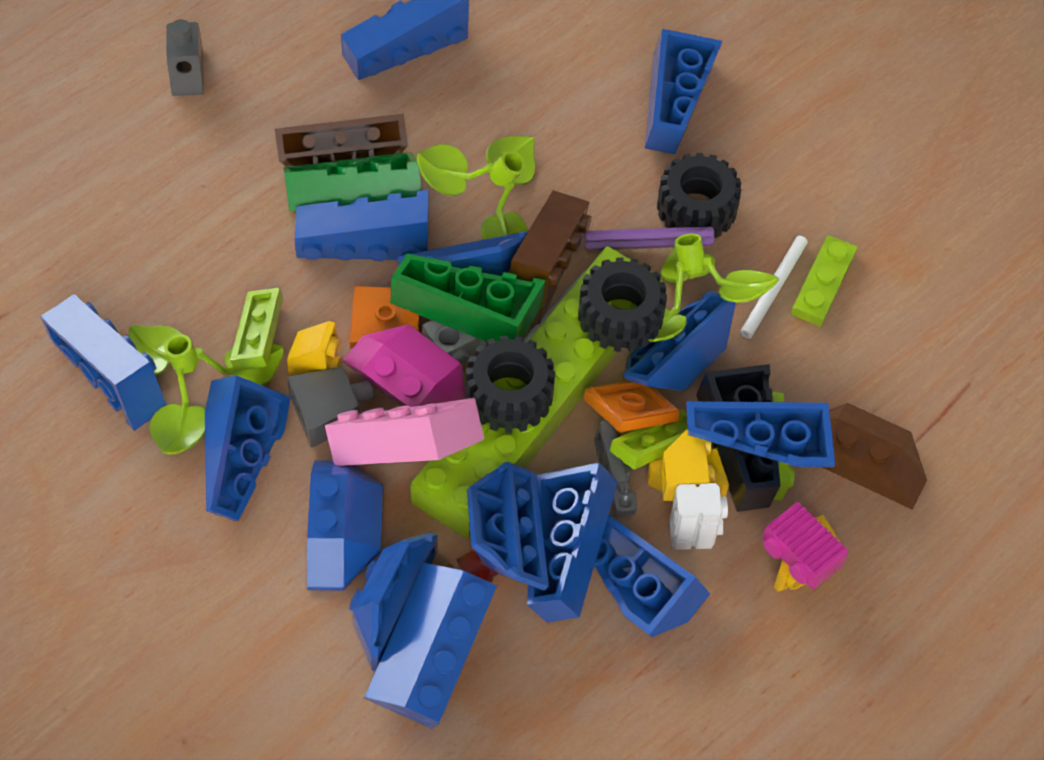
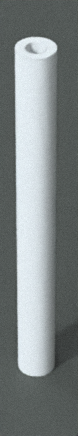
(767, 299)

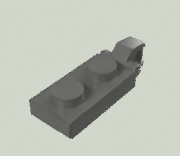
(624, 499)

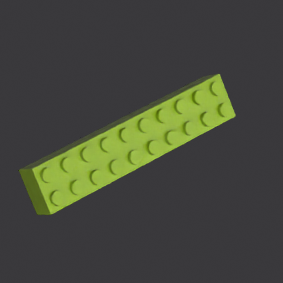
(577, 362)

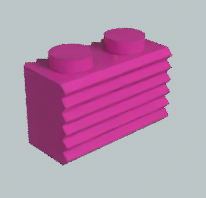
(804, 546)

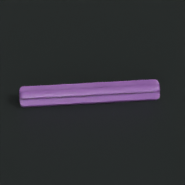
(643, 238)

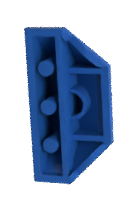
(491, 254)
(684, 357)
(341, 524)
(508, 524)
(387, 590)

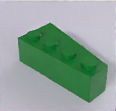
(466, 297)

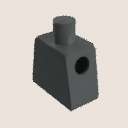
(184, 44)
(322, 396)

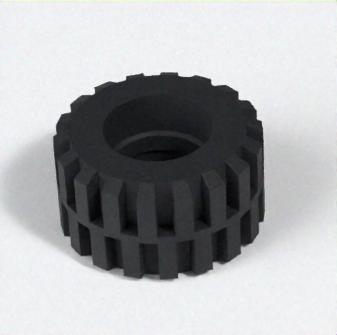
(699, 176)
(625, 282)
(510, 360)

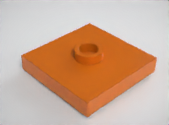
(375, 313)
(631, 405)

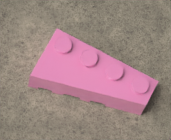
(404, 433)

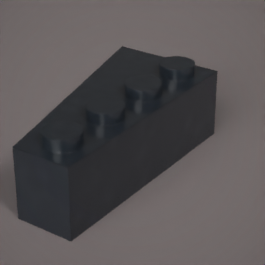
(750, 477)

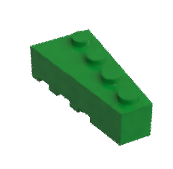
(352, 179)

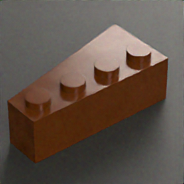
(550, 244)

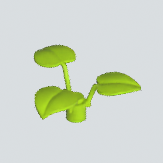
(509, 164)
(691, 261)
(177, 426)

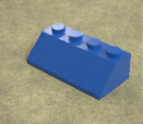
(430, 643)

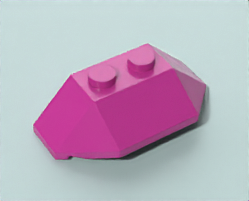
(407, 367)

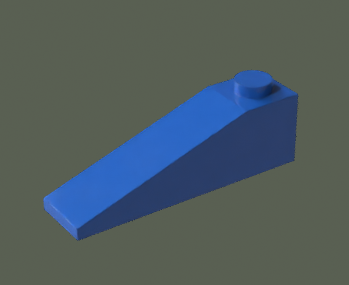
(775, 430)
(239, 434)
(645, 582)

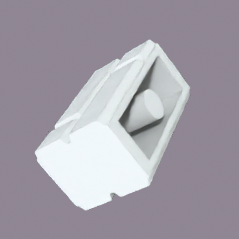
(697, 516)

